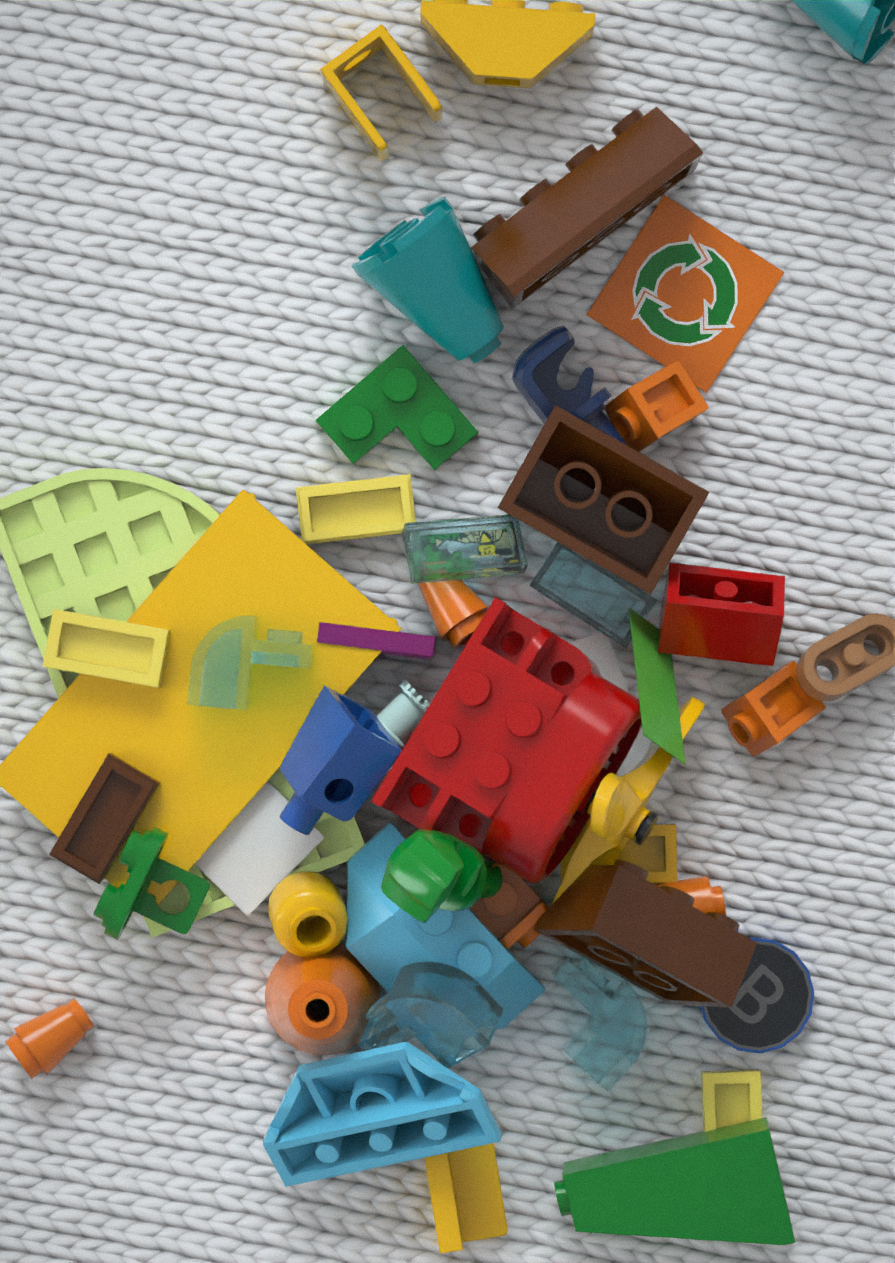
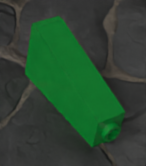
(683, 1187)

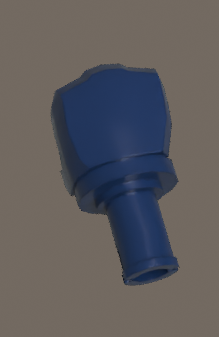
(536, 379)

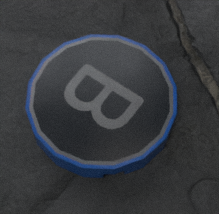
(770, 1003)

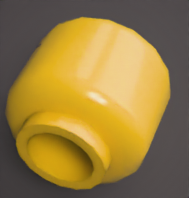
(307, 914)

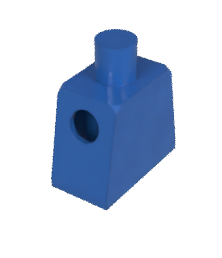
(335, 761)

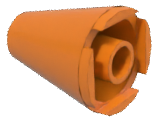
(331, 977)

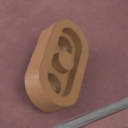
(847, 658)

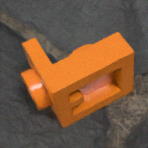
(656, 406)
(771, 711)
(512, 910)

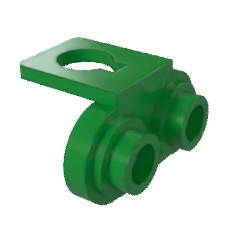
(144, 865)

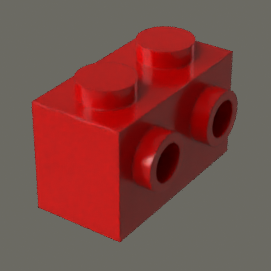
(719, 618)

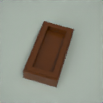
(104, 818)

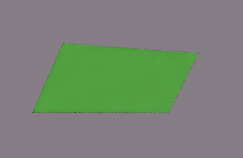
(656, 688)

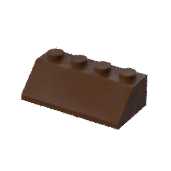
(585, 205)

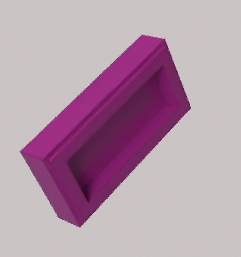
(387, 641)

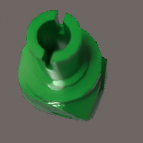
(438, 872)

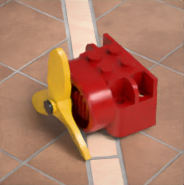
(527, 753)

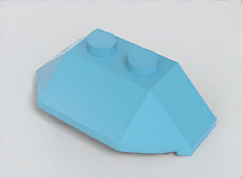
(390, 938)
(373, 1114)

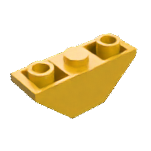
(506, 40)

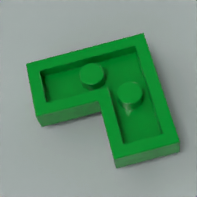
(403, 398)

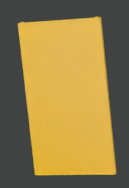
(202, 755)

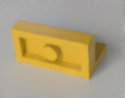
(466, 1196)

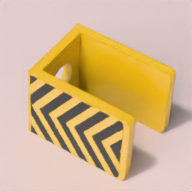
(356, 55)

